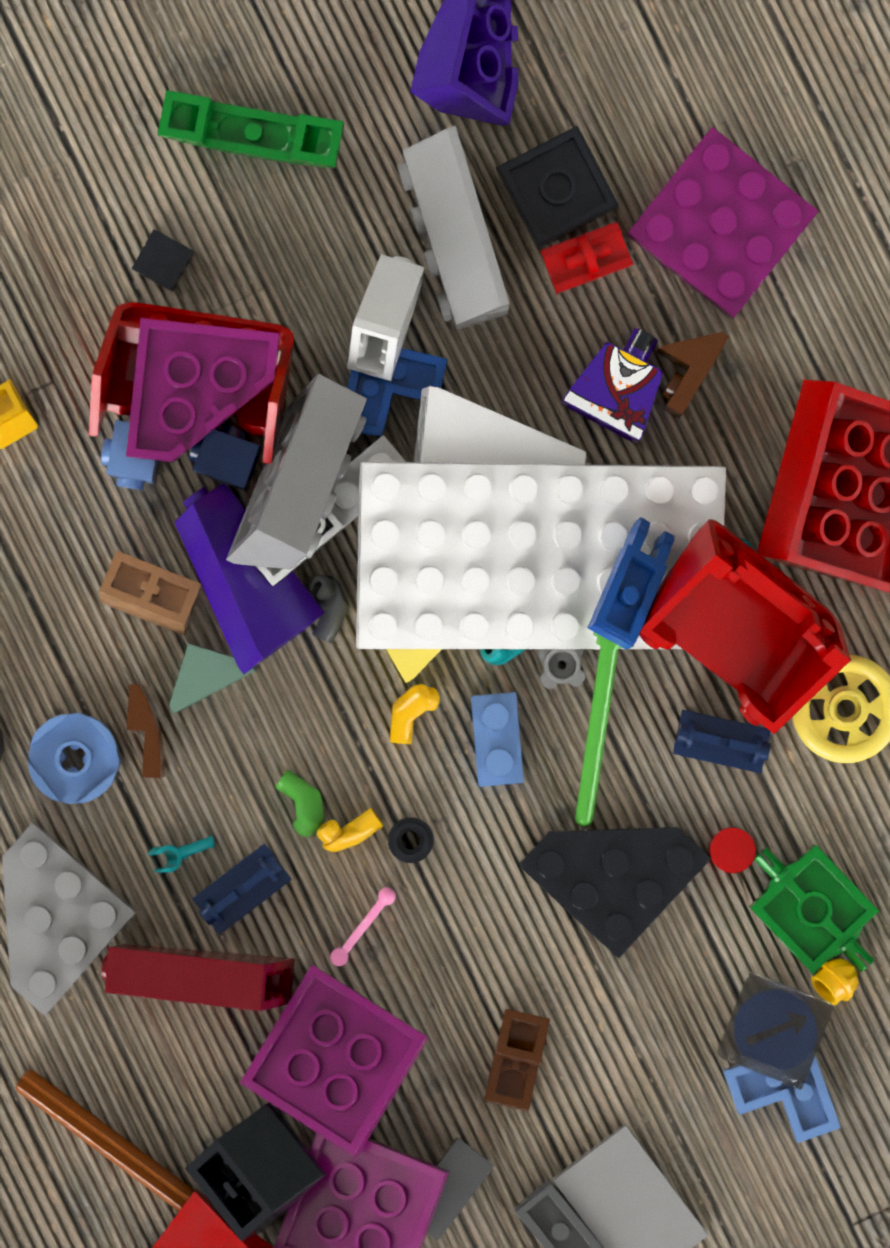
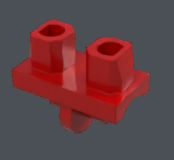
(586, 258)

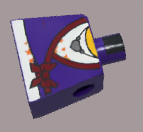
(618, 387)

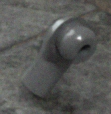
(333, 602)

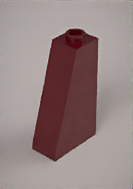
(199, 976)

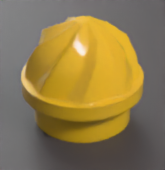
(835, 981)

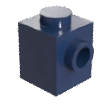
(226, 457)

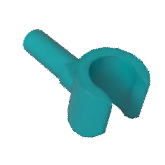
(176, 855)

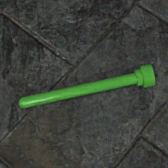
(596, 730)

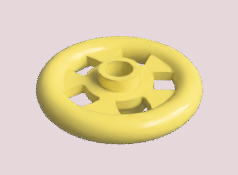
(858, 744)

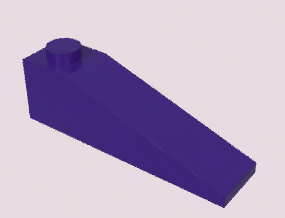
(468, 61)

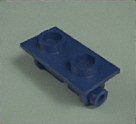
(722, 741)
(241, 889)

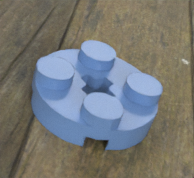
(48, 755)

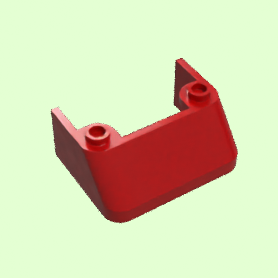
(116, 363)

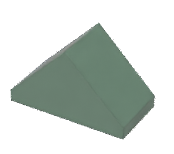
(202, 675)

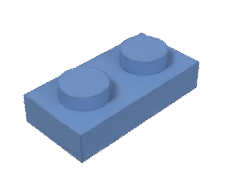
(497, 739)

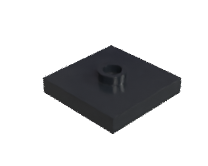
(557, 187)

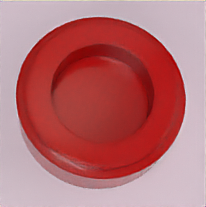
(732, 850)

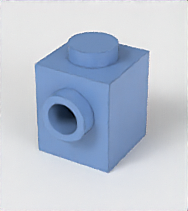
(130, 472)

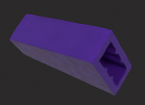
(248, 608)

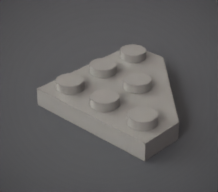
(54, 917)

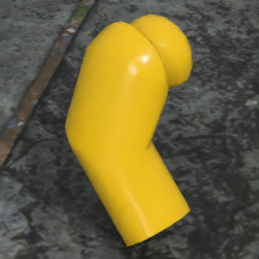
(409, 707)
(352, 834)

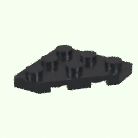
(615, 877)

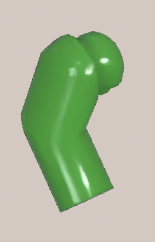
(307, 803)

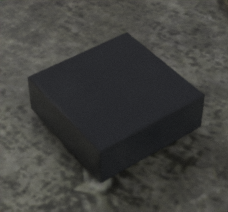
(163, 260)

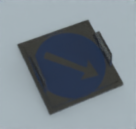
(775, 1030)

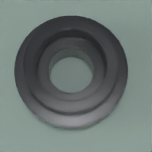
(414, 854)

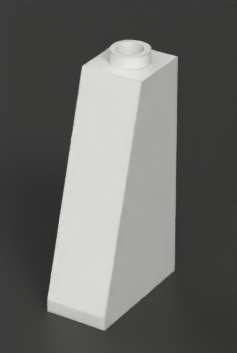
(465, 432)

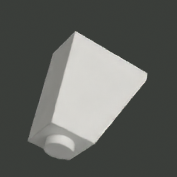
(385, 316)

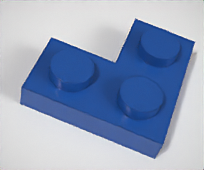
(411, 375)

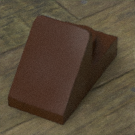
(696, 358)

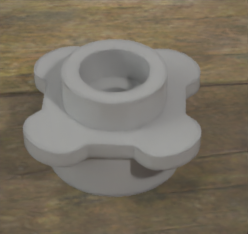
(553, 675)

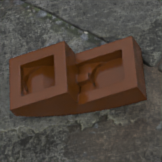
(143, 717)
(516, 1060)

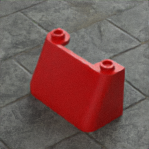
(747, 626)

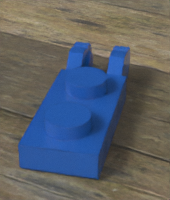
(631, 587)

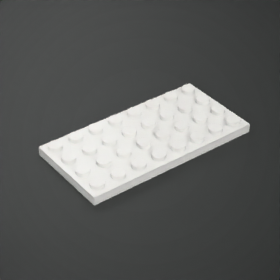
(509, 547)

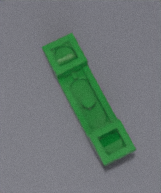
(250, 131)

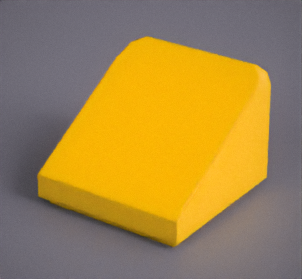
(14, 415)

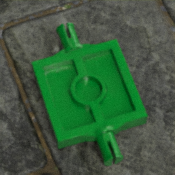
(813, 909)

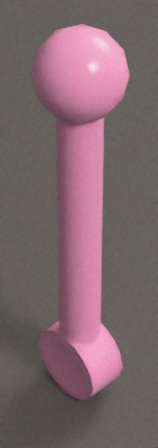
(340, 955)

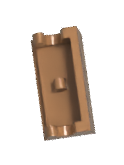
(150, 592)

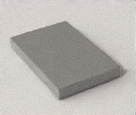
(628, 1197)

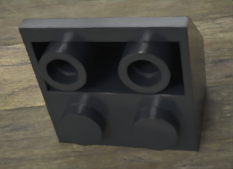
(255, 1172)

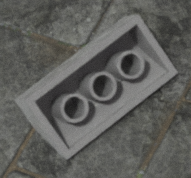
(455, 230)
(299, 482)

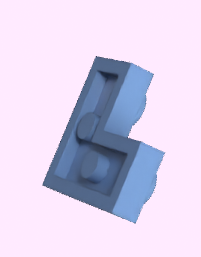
(807, 1109)

